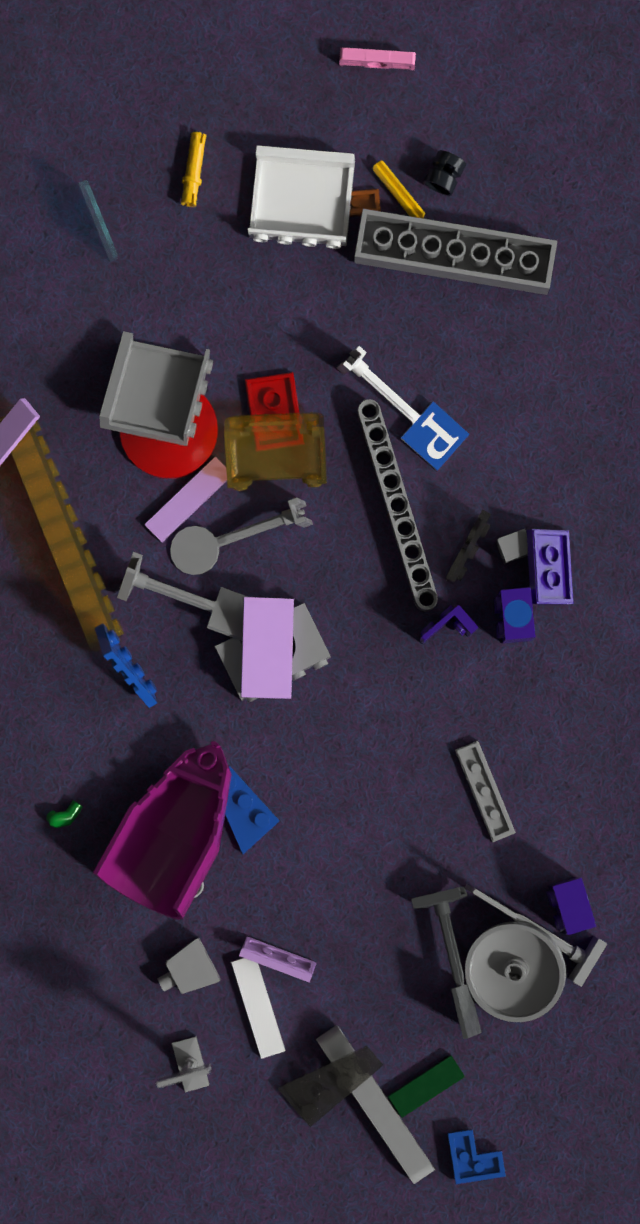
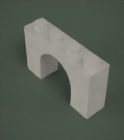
(309, 650)

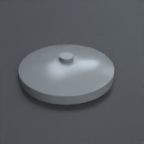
(515, 971)

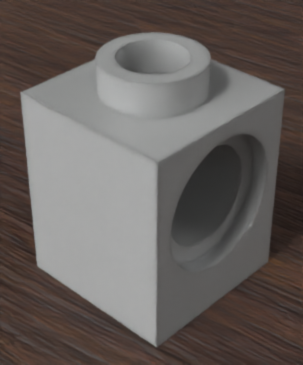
(513, 546)

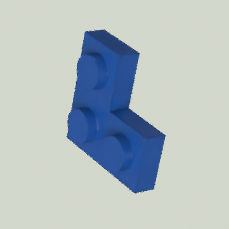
(469, 1165)

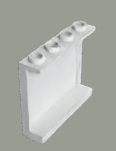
(302, 196)

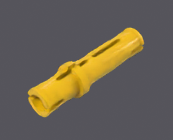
(194, 163)

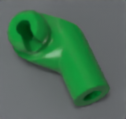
(64, 818)

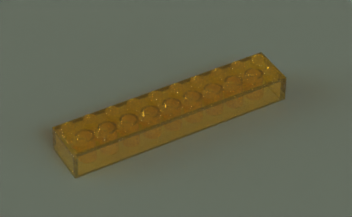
(63, 536)

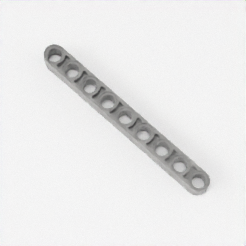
(397, 493)

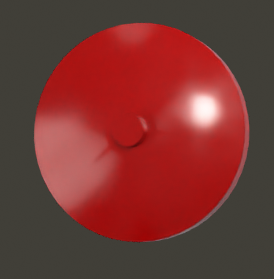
(174, 460)

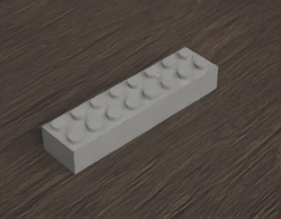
(455, 251)

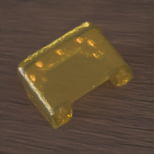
(275, 448)

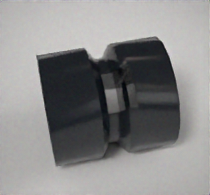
(439, 179)

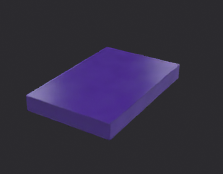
(550, 567)

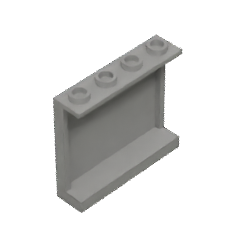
(155, 391)

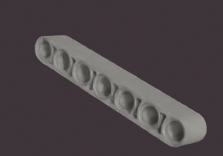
(381, 1112)

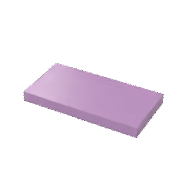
(267, 648)

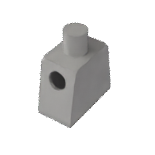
(190, 969)

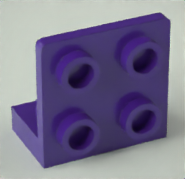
(462, 624)

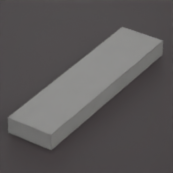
(485, 791)

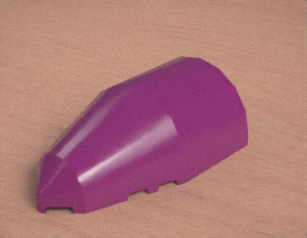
(171, 834)

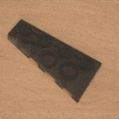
(328, 1085)

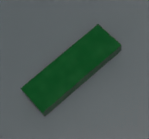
(426, 1086)

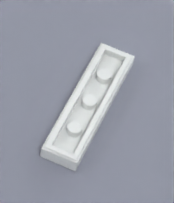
(258, 1007)

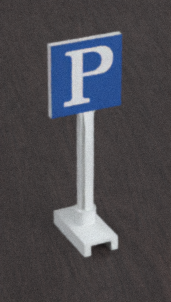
(432, 433)

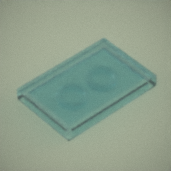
(98, 220)

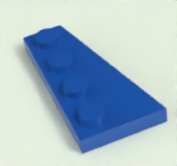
(122, 662)

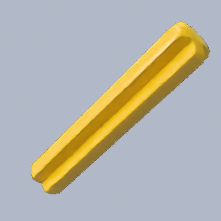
(398, 190)

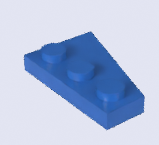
(247, 814)

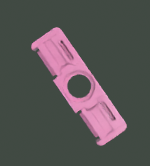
(377, 58)

